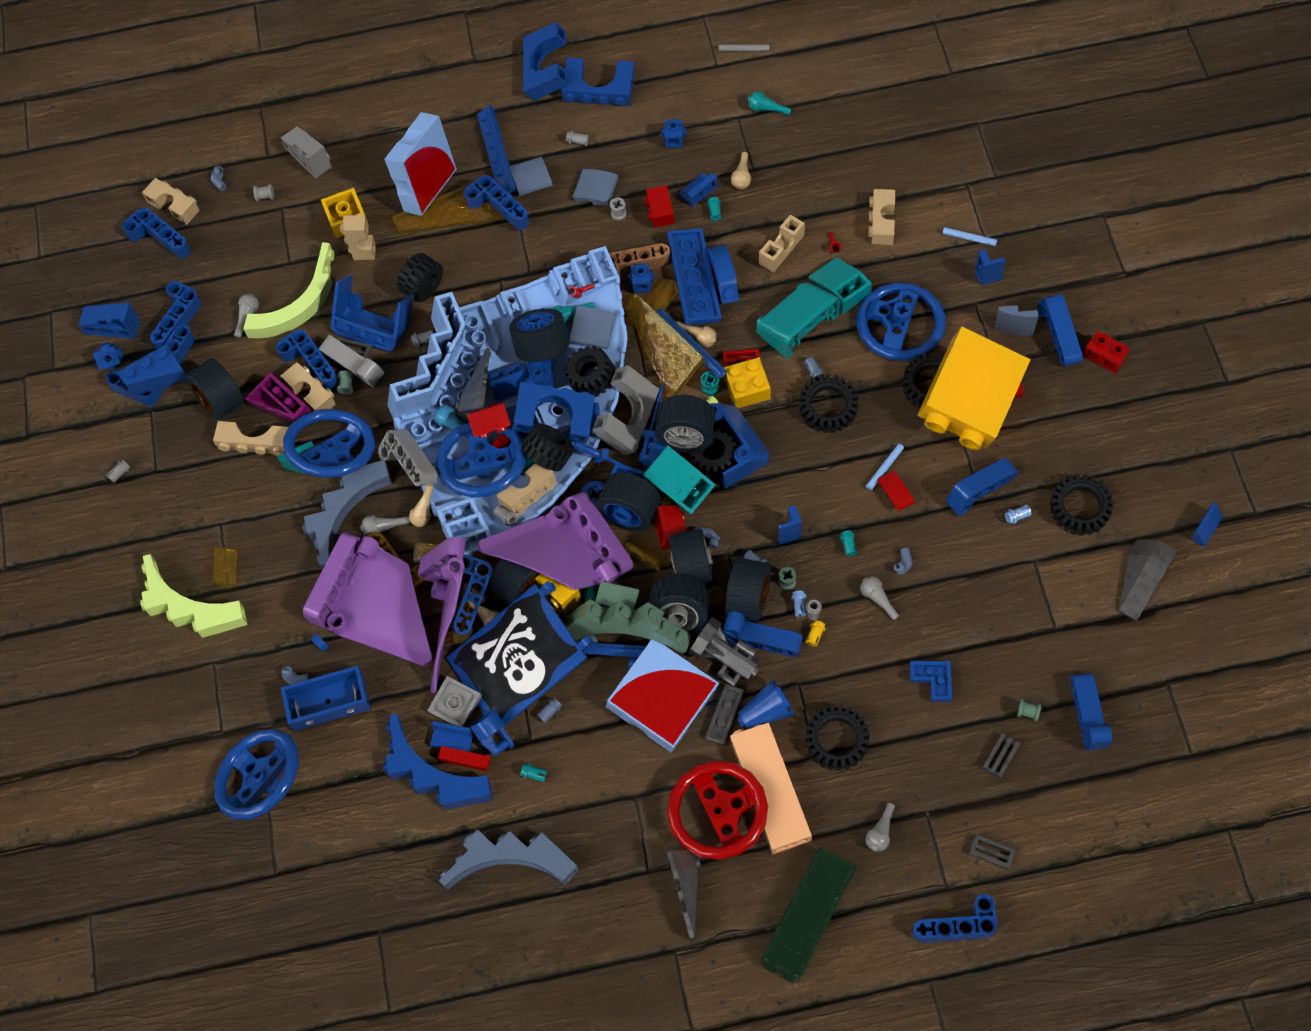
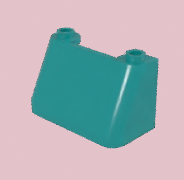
(796, 317)

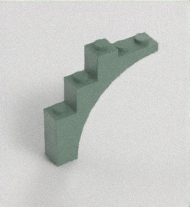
(619, 618)

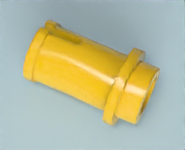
(815, 634)

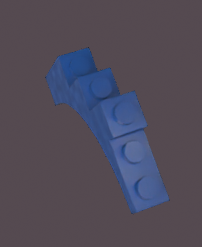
(453, 790)

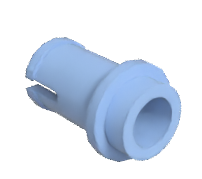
(1013, 516)
(799, 603)

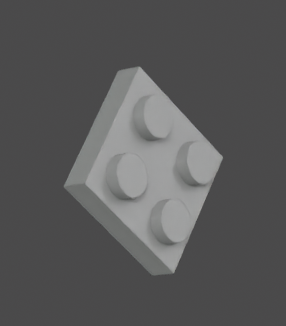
(454, 702)

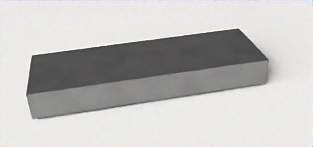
(724, 715)

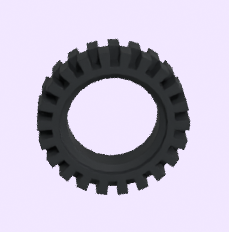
(911, 371)
(833, 384)
(1075, 524)
(843, 715)

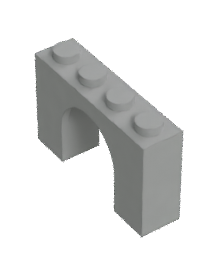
(642, 397)

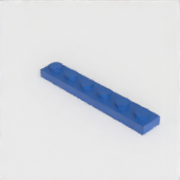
(496, 149)

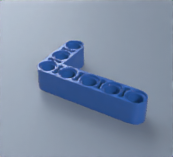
(176, 342)

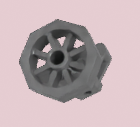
(714, 644)

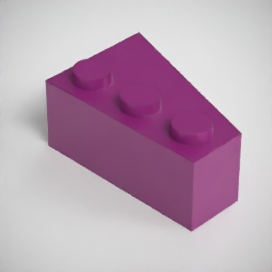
(277, 399)

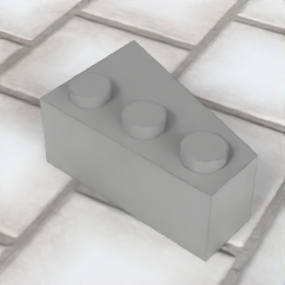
(307, 151)

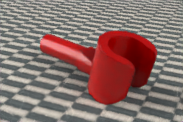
(833, 243)
(578, 291)

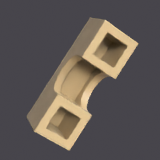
(161, 193)
(882, 229)
(356, 236)
(775, 252)
(300, 379)
(520, 499)

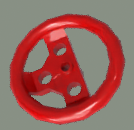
(751, 795)

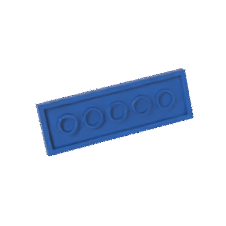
(693, 276)

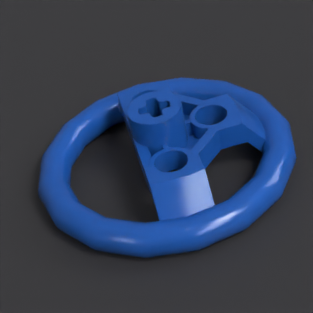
(898, 318)
(333, 449)
(480, 463)
(259, 780)

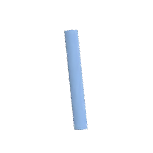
(969, 236)
(885, 466)

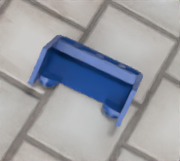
(364, 326)
(751, 453)

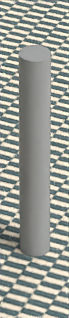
(744, 47)

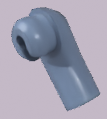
(216, 178)
(714, 539)
(906, 562)
(291, 677)

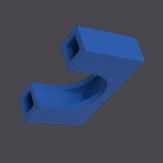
(535, 47)
(615, 93)
(577, 405)

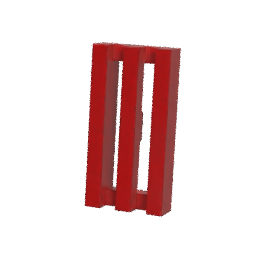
(740, 354)

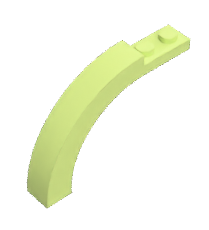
(299, 311)

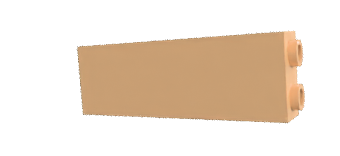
(759, 754)

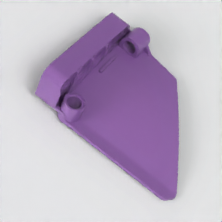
(565, 544)
(444, 568)
(371, 598)

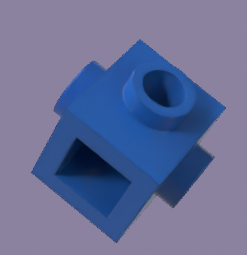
(673, 133)
(641, 278)
(103, 360)

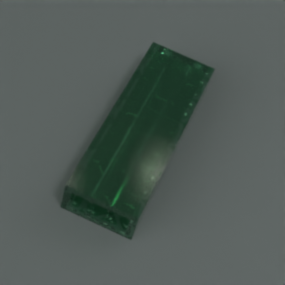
(808, 915)

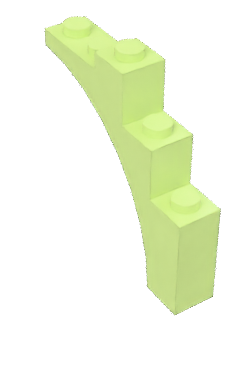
(205, 617)

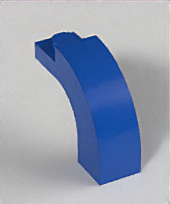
(724, 273)

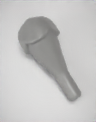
(247, 305)
(378, 524)
(872, 588)
(878, 837)

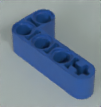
(487, 189)
(145, 222)
(184, 301)
(1061, 329)
(296, 348)
(980, 484)
(469, 596)
(761, 636)
(1094, 731)
(955, 934)

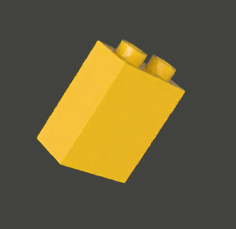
(973, 389)

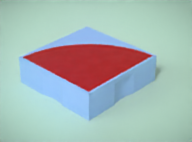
(421, 163)
(662, 694)

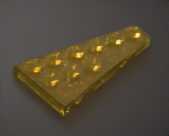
(446, 212)
(666, 348)

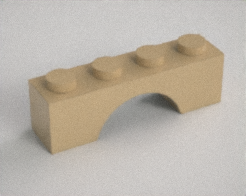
(229, 437)

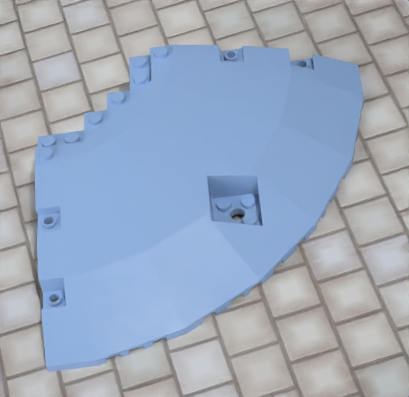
(453, 357)

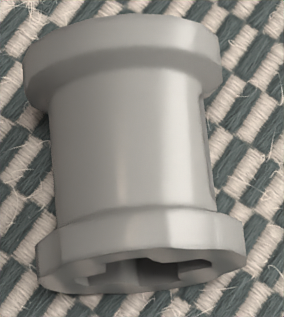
(263, 192)
(618, 209)

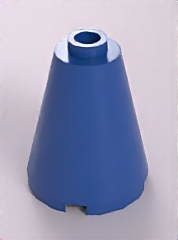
(766, 707)

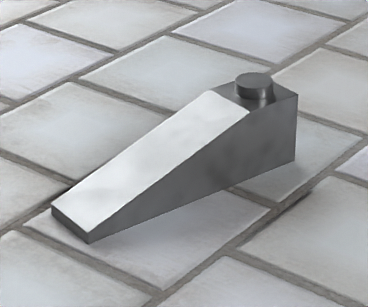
(474, 392)
(1143, 573)
(685, 874)

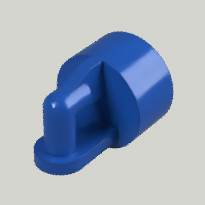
(487, 726)

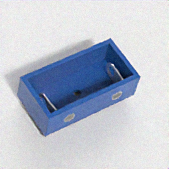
(307, 699)

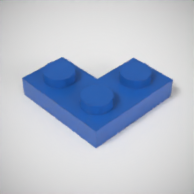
(937, 674)

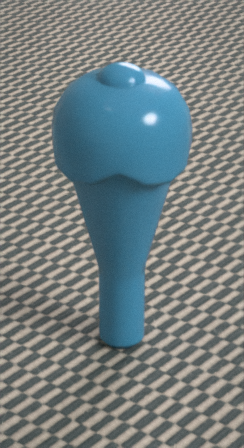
(446, 417)

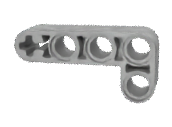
(350, 360)
(402, 447)

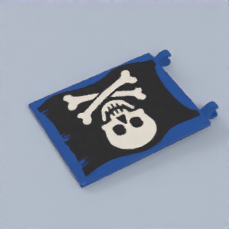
(519, 655)

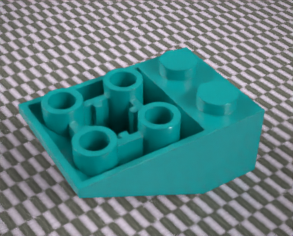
(842, 281)
(679, 479)

